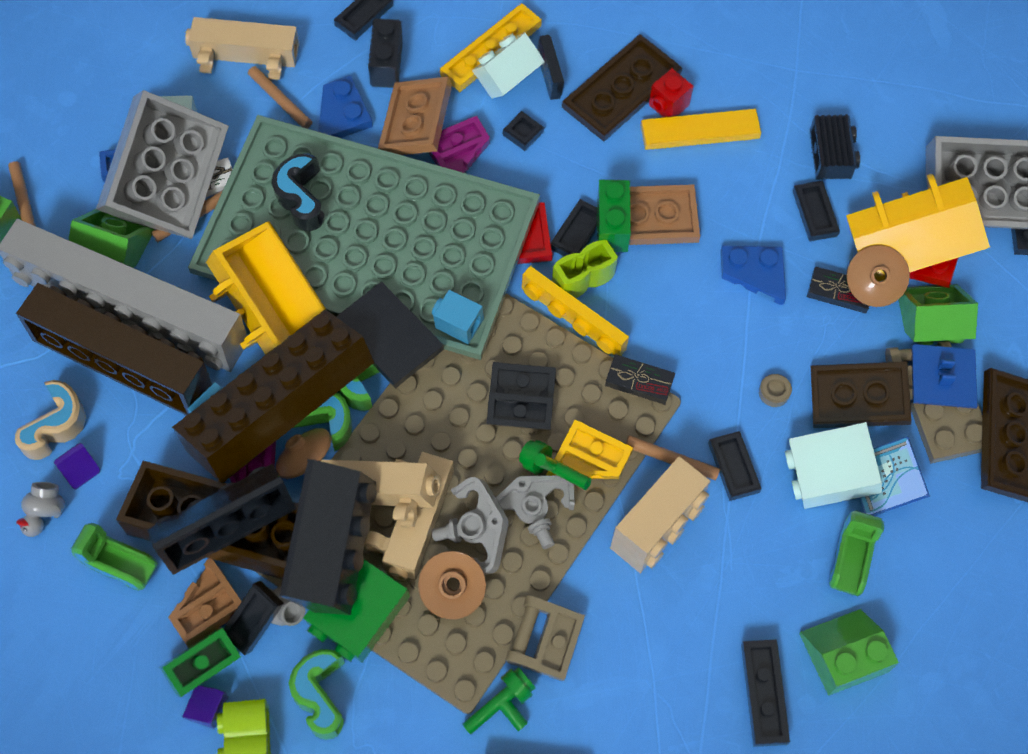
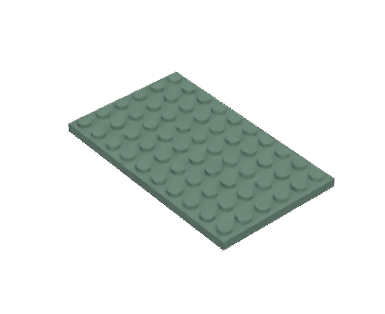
(383, 222)

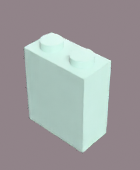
(834, 466)

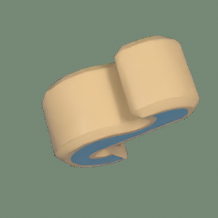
(55, 426)

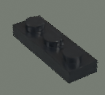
(765, 693)

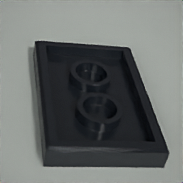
(392, 334)

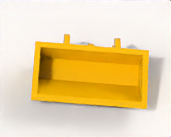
(924, 225)
(264, 286)

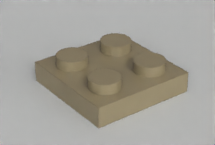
(948, 430)

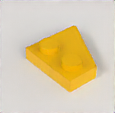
(593, 453)

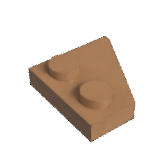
(205, 605)

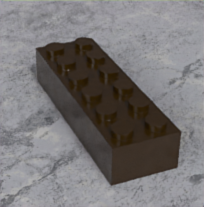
(114, 348)
(273, 395)
(167, 491)

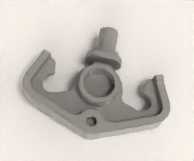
(528, 500)
(482, 525)

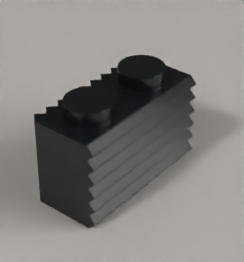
(385, 52)
(833, 147)

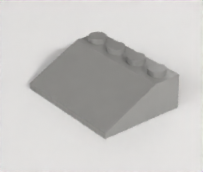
(162, 165)
(995, 172)

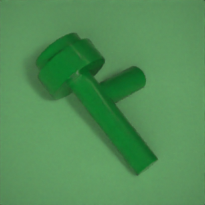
(537, 457)
(517, 686)

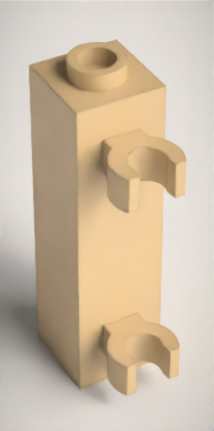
(242, 43)
(399, 485)
(408, 545)

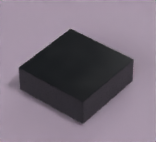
(523, 131)

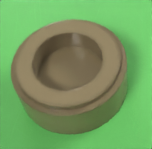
(775, 390)

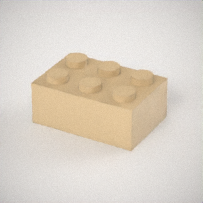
(660, 515)

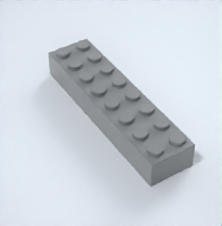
(126, 292)

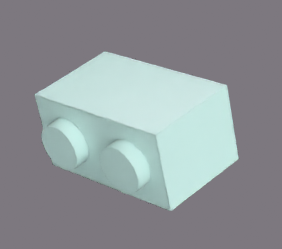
(508, 65)

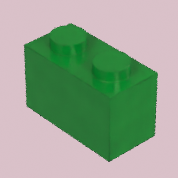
(614, 213)
(200, 662)

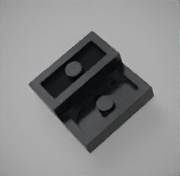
(521, 396)

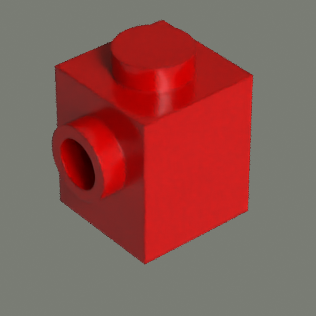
(670, 94)

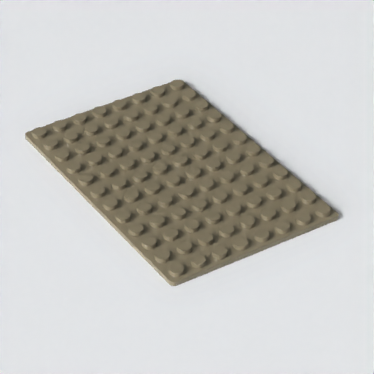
(445, 415)

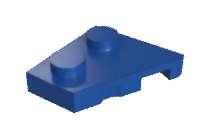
(342, 109)
(755, 269)

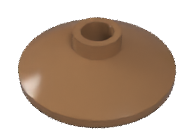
(862, 280)
(300, 448)
(435, 590)

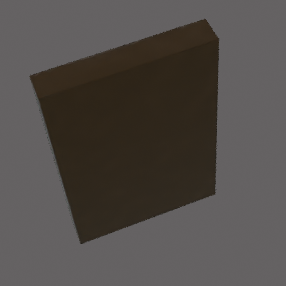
(860, 394)

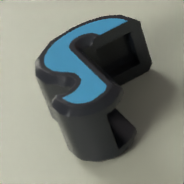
(293, 196)

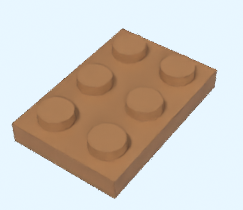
(415, 116)
(663, 215)

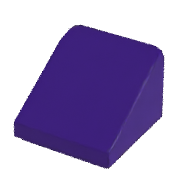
(77, 466)
(205, 705)

